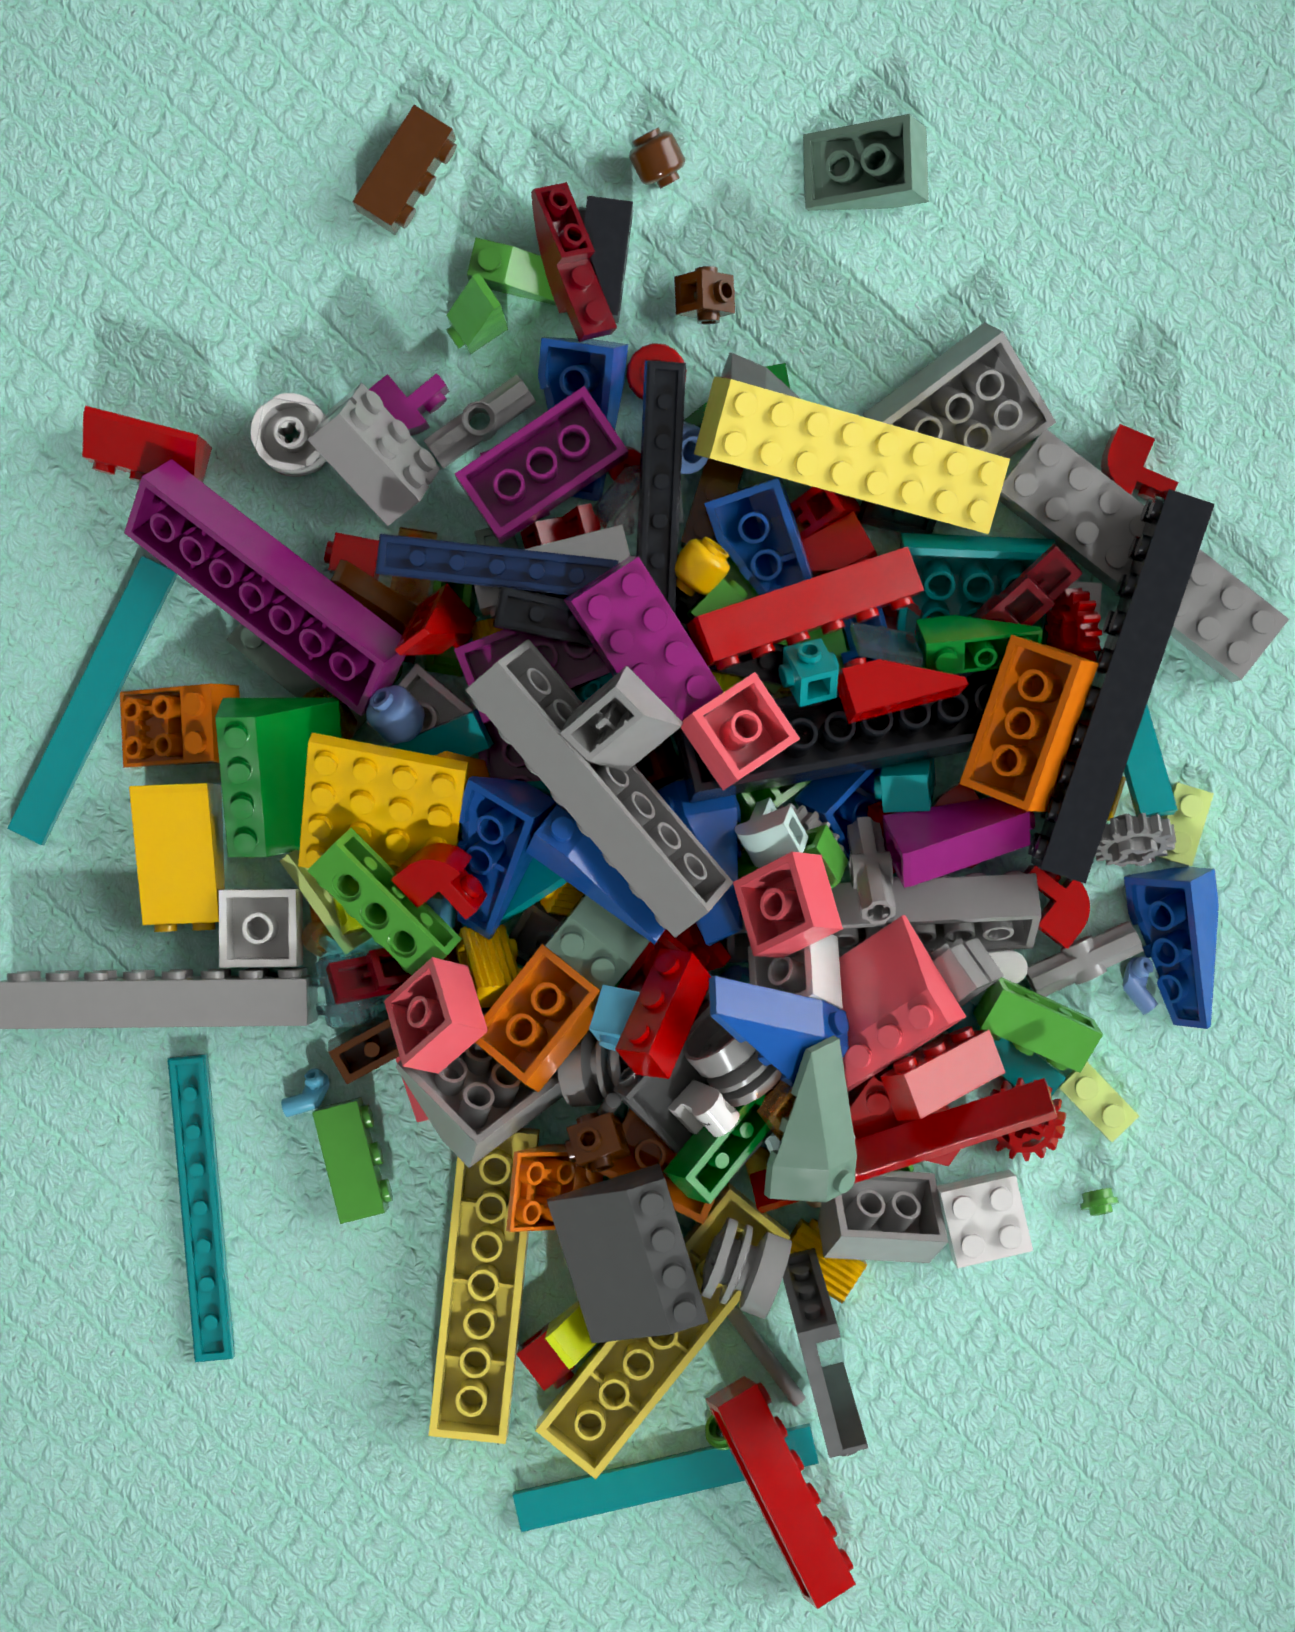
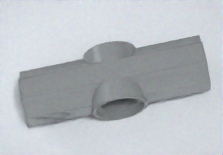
(500, 405)
(871, 871)
(1084, 959)

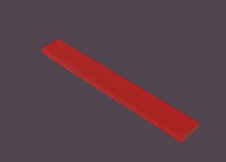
(938, 1134)

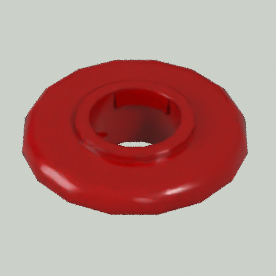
(636, 364)

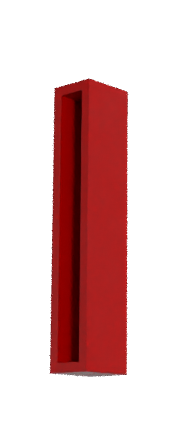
(806, 607)
(781, 1491)

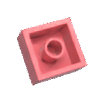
(739, 731)
(787, 905)
(435, 1015)

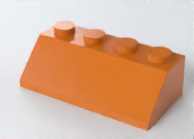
(1028, 724)

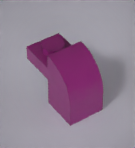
(410, 409)

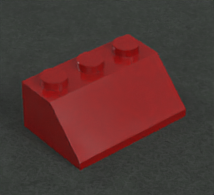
(139, 446)

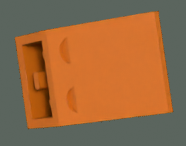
(172, 724)
(539, 1175)

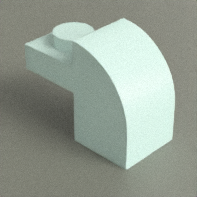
(771, 833)

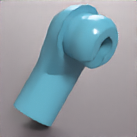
(312, 1096)

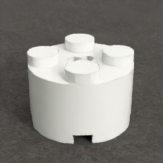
(280, 418)

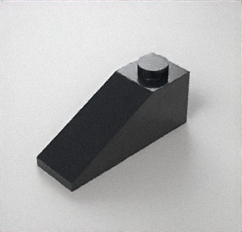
(609, 230)

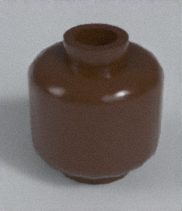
(657, 158)

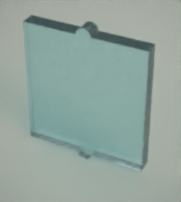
(886, 644)

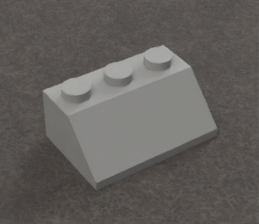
(885, 1220)

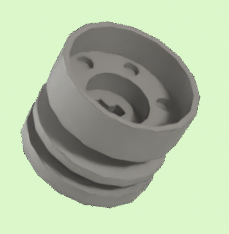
(728, 1064)
(589, 1073)
(745, 1268)

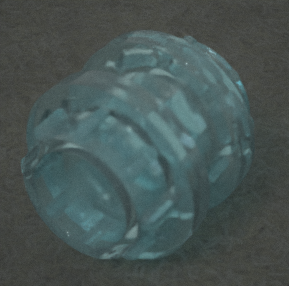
(347, 1013)

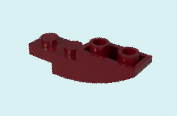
(566, 261)
(1033, 591)
(368, 975)

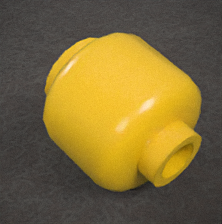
(701, 566)

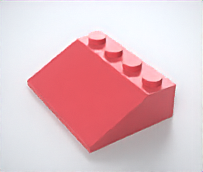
(891, 1000)

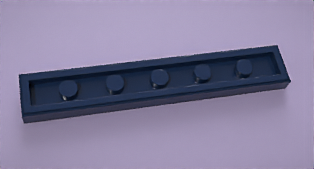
(487, 565)

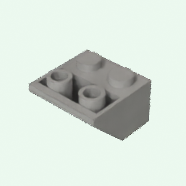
(620, 723)

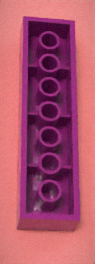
(264, 585)

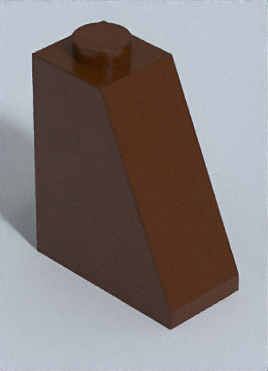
(376, 597)

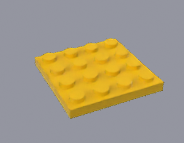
(381, 792)

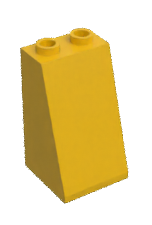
(178, 854)

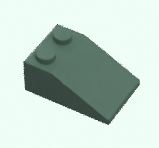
(867, 165)
(596, 943)

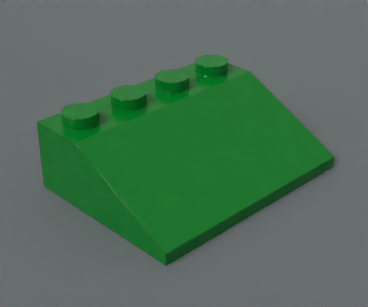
(265, 768)

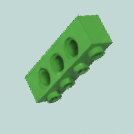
(373, 887)

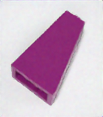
(953, 837)

